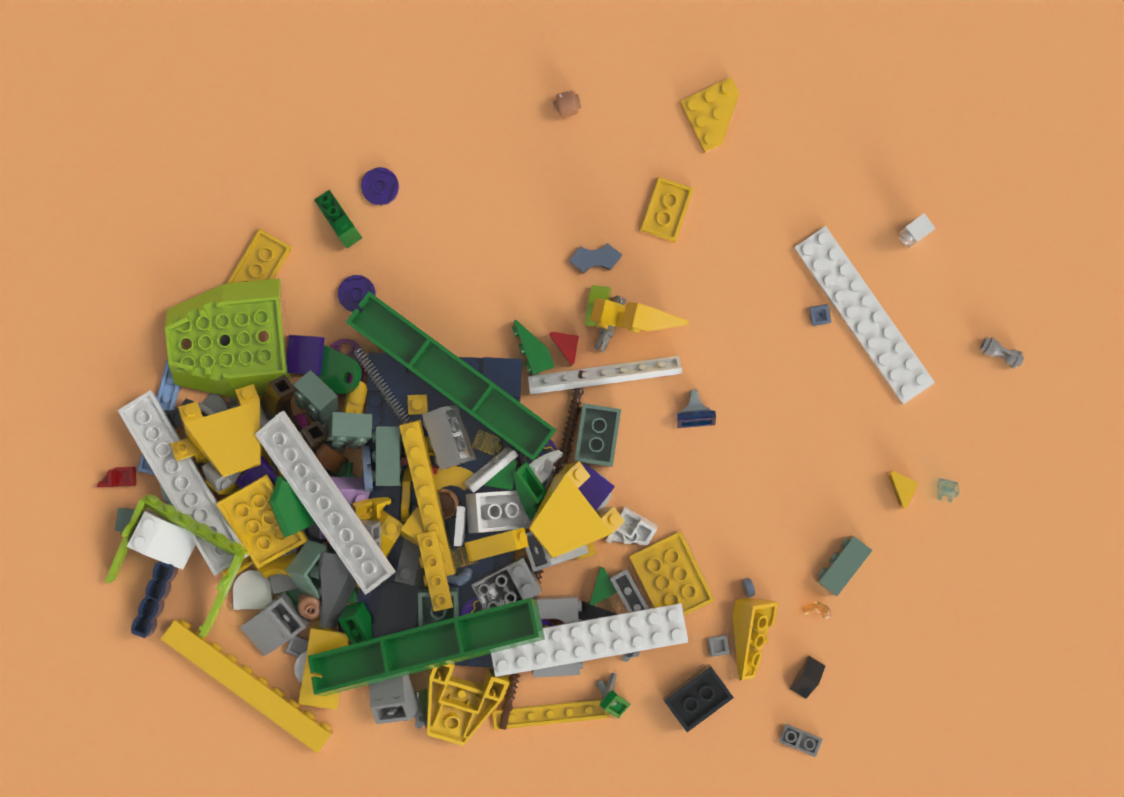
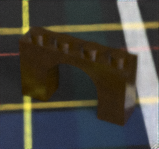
(278, 399)

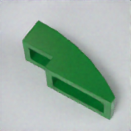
(529, 489)

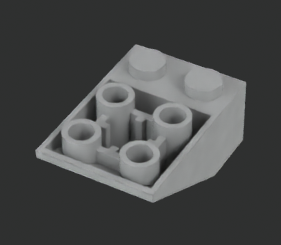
(541, 559)
(507, 584)
(274, 624)
(393, 700)

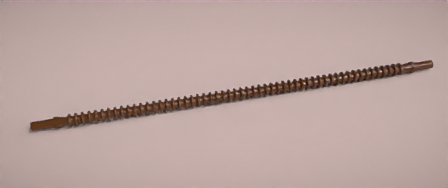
(577, 394)

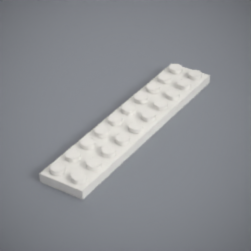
(864, 315)
(179, 479)
(325, 502)
(596, 639)

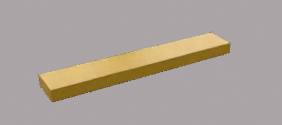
(552, 714)

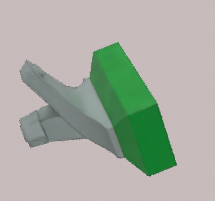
(611, 700)

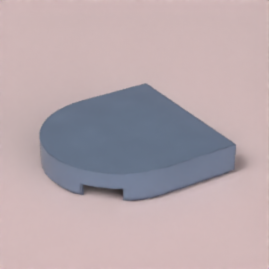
(367, 468)

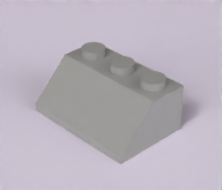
(448, 437)

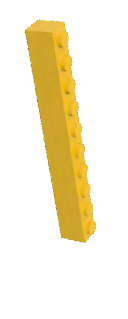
(247, 685)

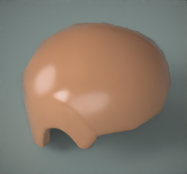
(449, 502)

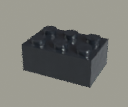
(698, 698)

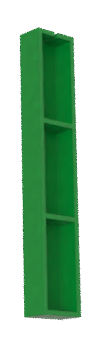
(451, 376)
(426, 647)

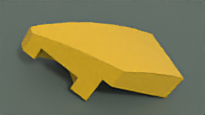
(370, 507)

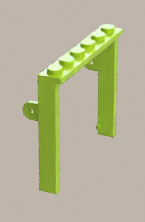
(199, 529)

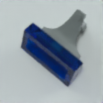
(695, 413)

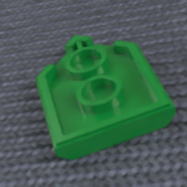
(288, 509)

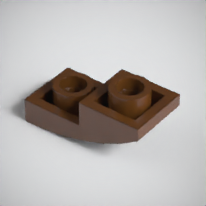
(330, 458)

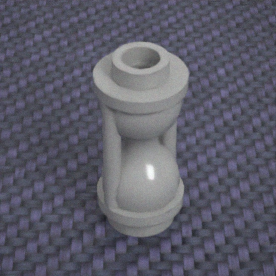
(994, 348)

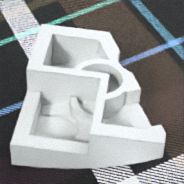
(634, 529)

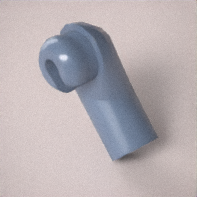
(462, 578)

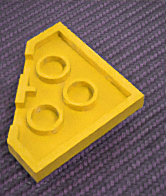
(711, 112)

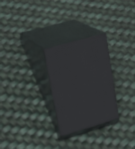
(591, 611)
(808, 677)

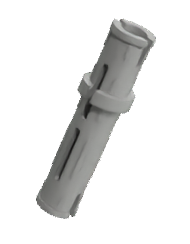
(605, 334)

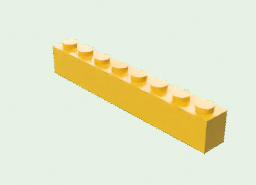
(426, 488)

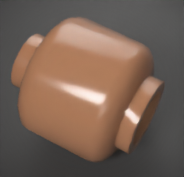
(567, 103)
(309, 606)

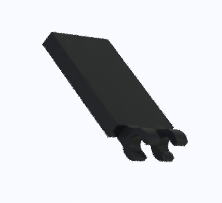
(397, 608)

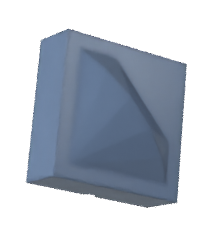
(820, 314)

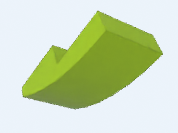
(599, 292)

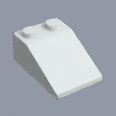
(495, 512)
(162, 540)

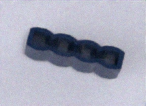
(153, 604)

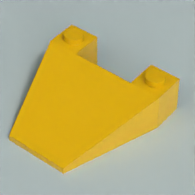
(632, 316)
(227, 436)
(567, 518)
(460, 706)

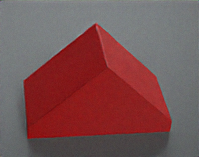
(566, 344)

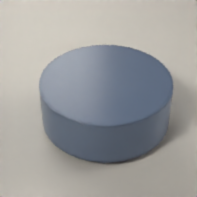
(748, 587)

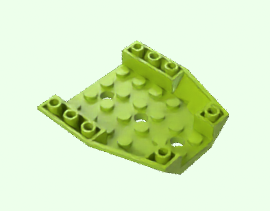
(232, 310)

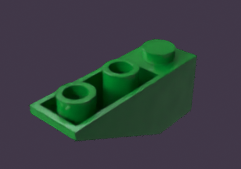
(338, 219)
(536, 352)

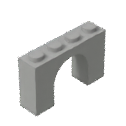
(564, 609)

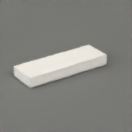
(490, 469)

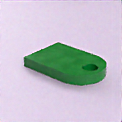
(337, 368)

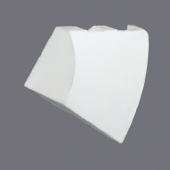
(544, 467)

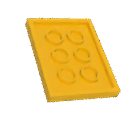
(255, 523)
(672, 574)

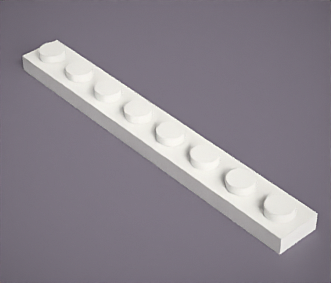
(605, 375)

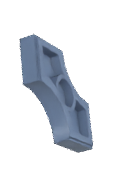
(603, 257)

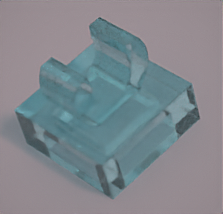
(947, 488)

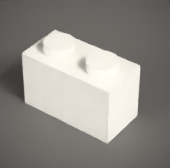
(916, 230)

